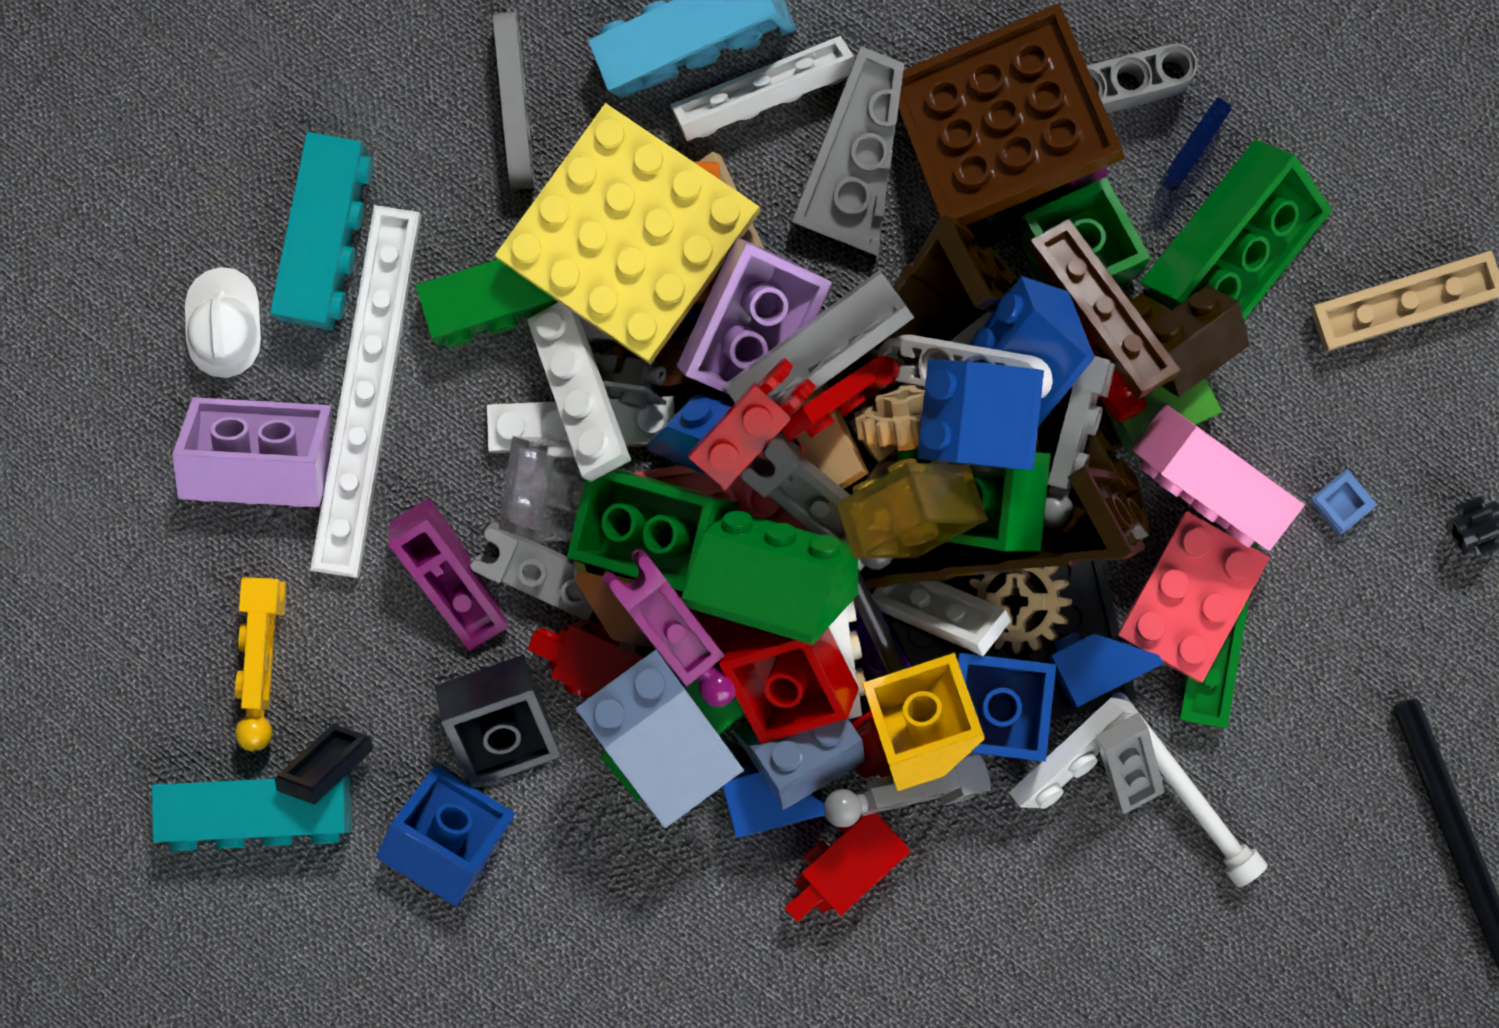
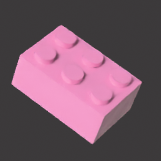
(1215, 480)

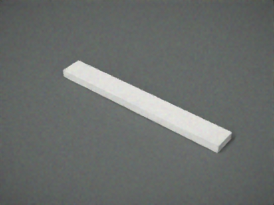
(366, 392)

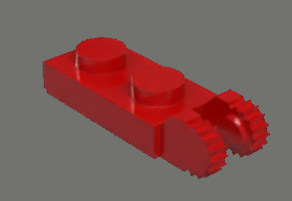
(843, 396)
(748, 426)

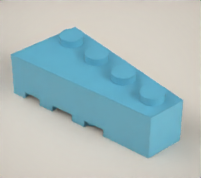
(681, 33)

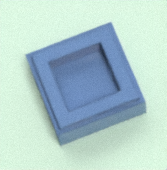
(1342, 502)

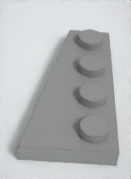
(853, 164)

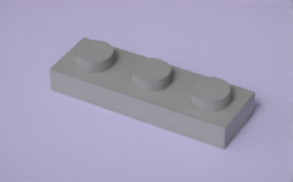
(1130, 762)

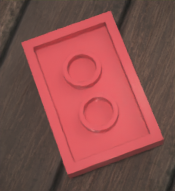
(1193, 596)

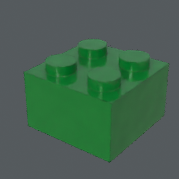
(1100, 222)

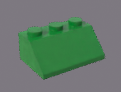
(772, 576)

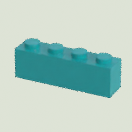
(321, 231)
(246, 810)

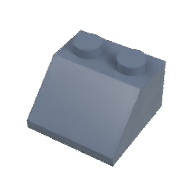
(805, 760)

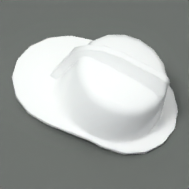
(222, 322)

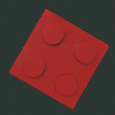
(788, 683)

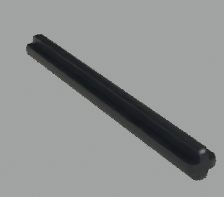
(1451, 819)

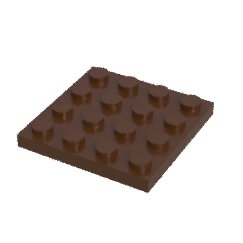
(1006, 117)

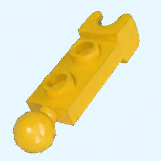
(262, 602)

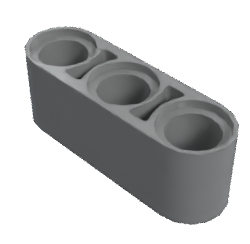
(1148, 70)

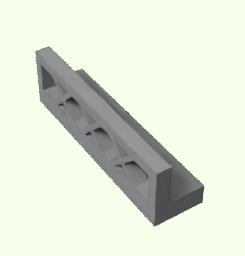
(831, 339)

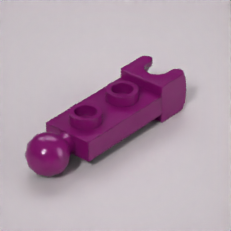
(672, 630)

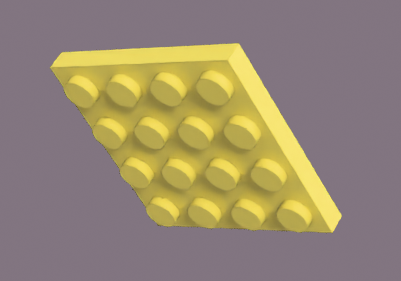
(627, 233)

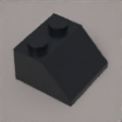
(497, 721)

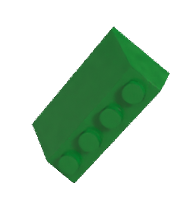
(1242, 232)

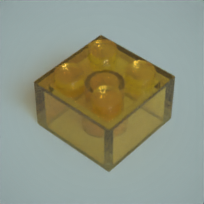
(911, 509)

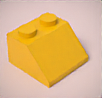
(924, 720)

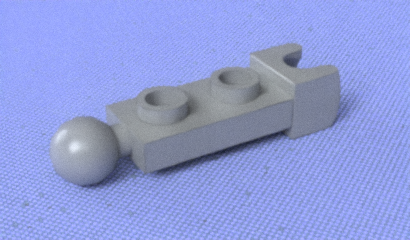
(1080, 420)
(533, 570)
(960, 784)

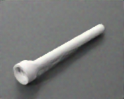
(1241, 862)

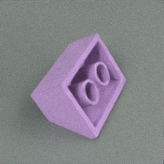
(749, 312)
(253, 452)

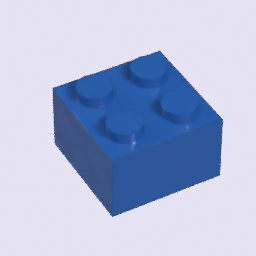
(1011, 704)

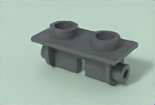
(635, 384)

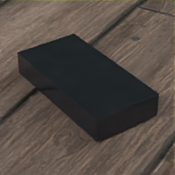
(323, 764)

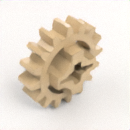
(892, 418)
(1018, 628)

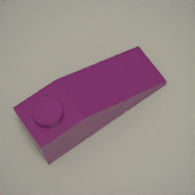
(444, 573)

